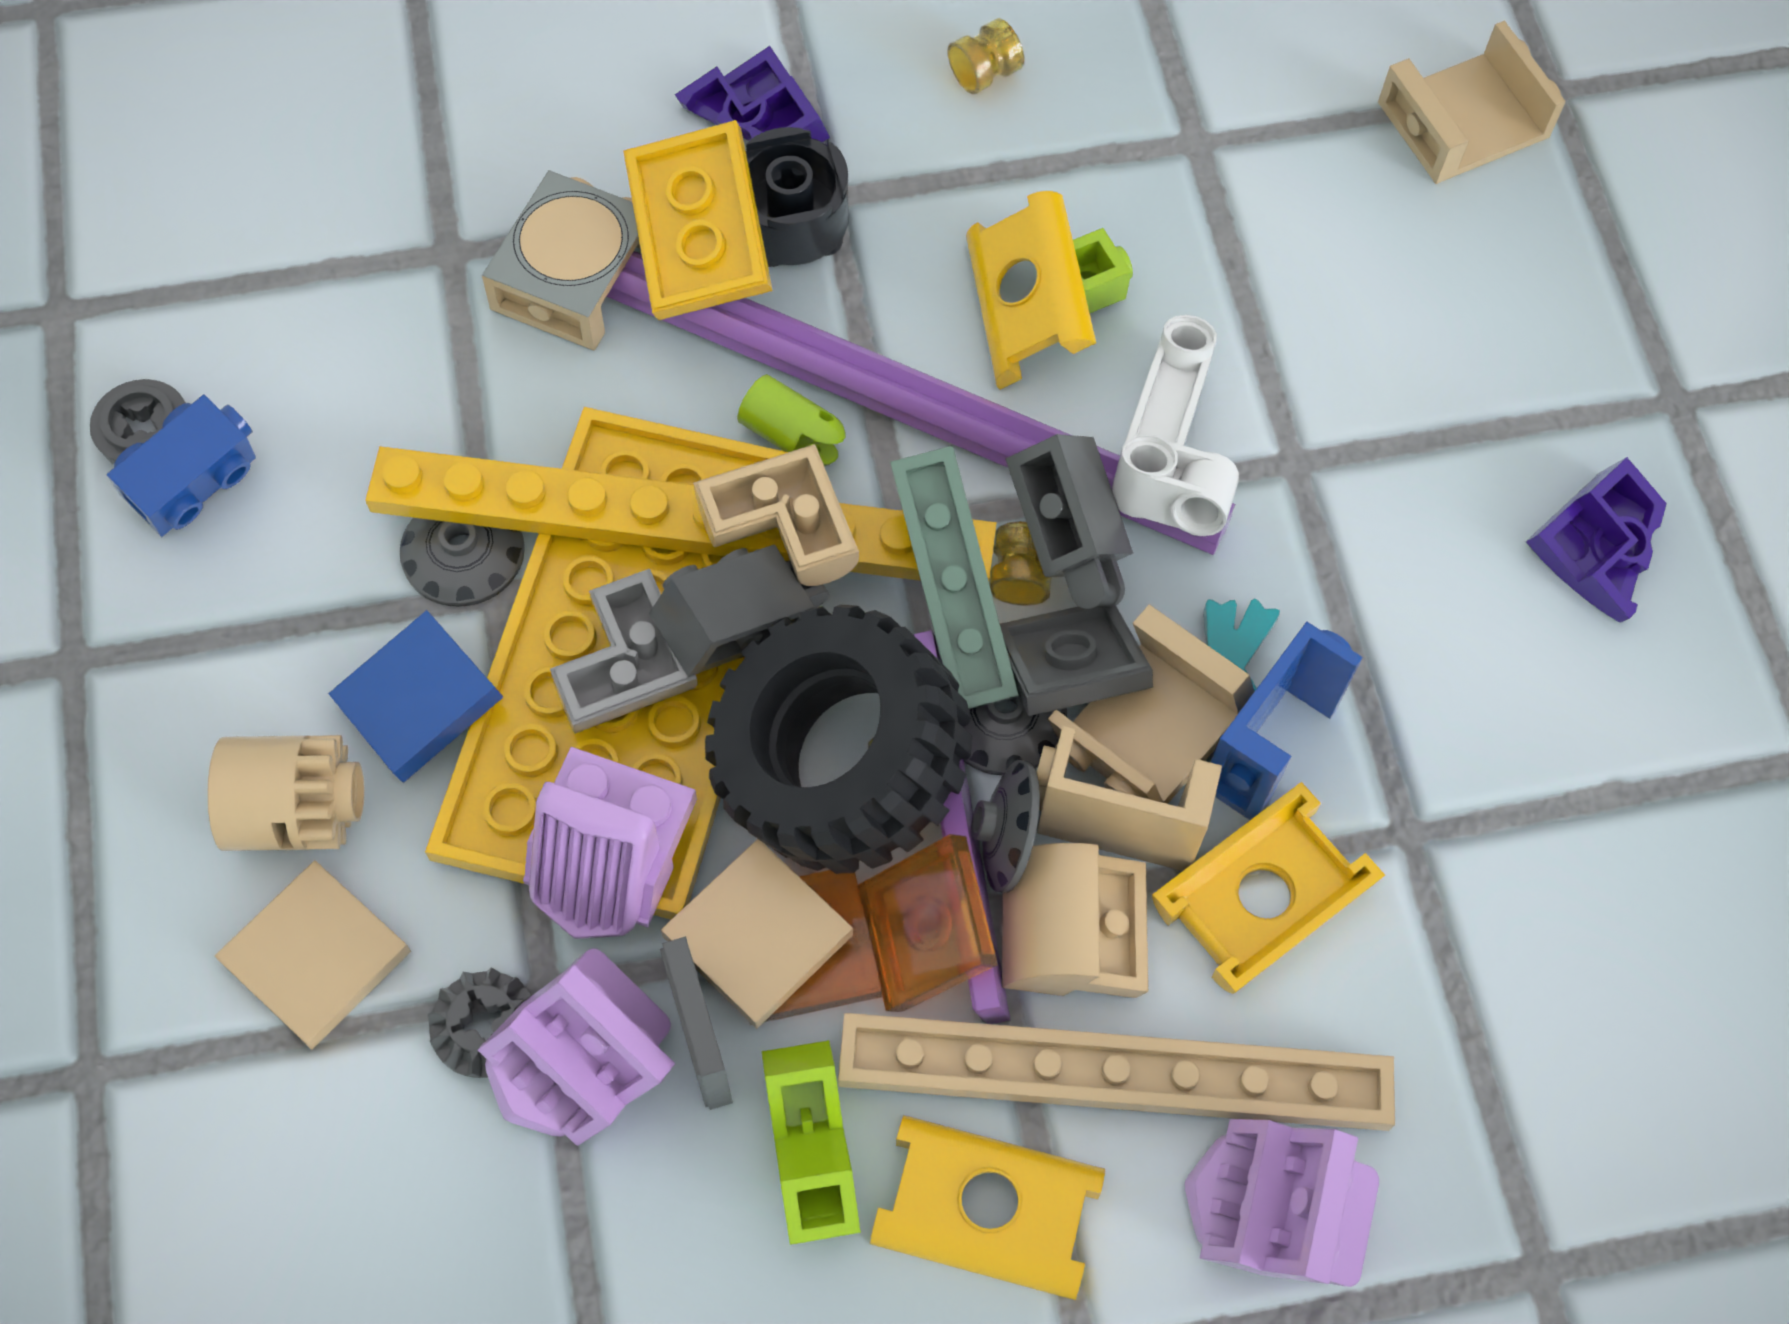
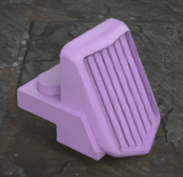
(604, 845)
(577, 1051)
(1284, 1202)

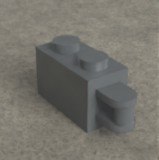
(1073, 517)
(725, 606)

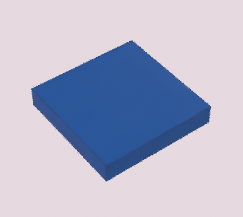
(415, 696)

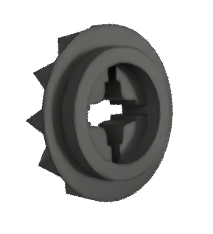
(137, 401)
(454, 1011)

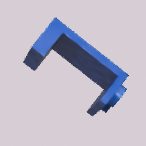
(1313, 669)

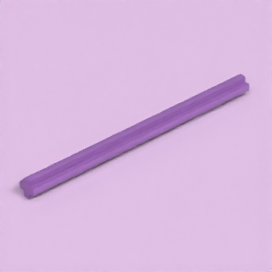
(872, 382)

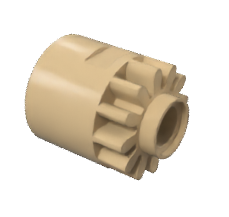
(283, 792)

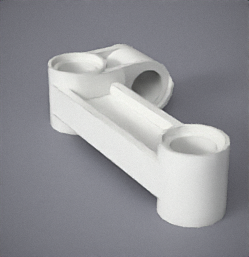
(1155, 470)

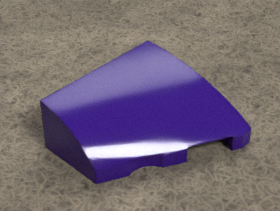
(756, 96)
(1604, 538)

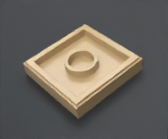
(758, 932)
(313, 954)

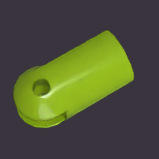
(790, 419)

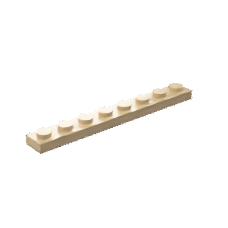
(1117, 1071)

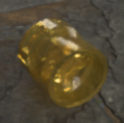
(985, 56)
(1018, 574)

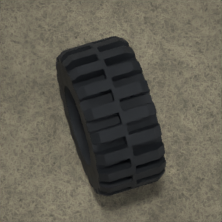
(782, 694)

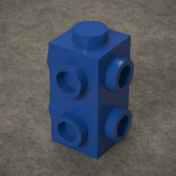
(184, 464)

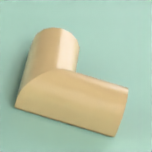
(787, 495)

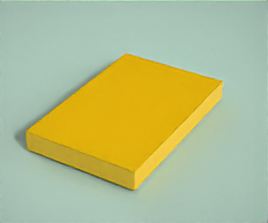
(697, 220)

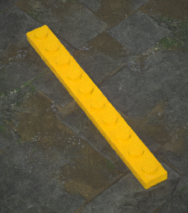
(607, 508)

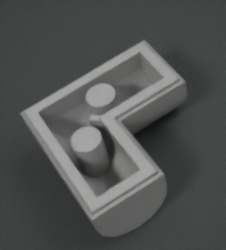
(629, 673)

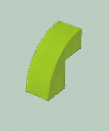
(810, 1142)

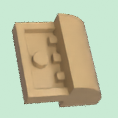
(1076, 924)

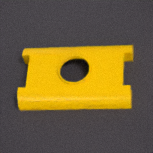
(1056, 305)
(1275, 841)
(1028, 1249)

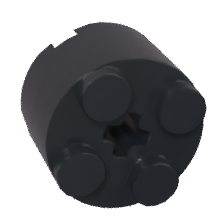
(798, 195)

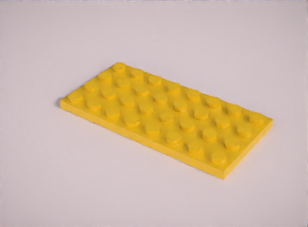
(552, 622)

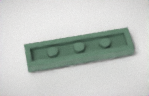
(954, 576)

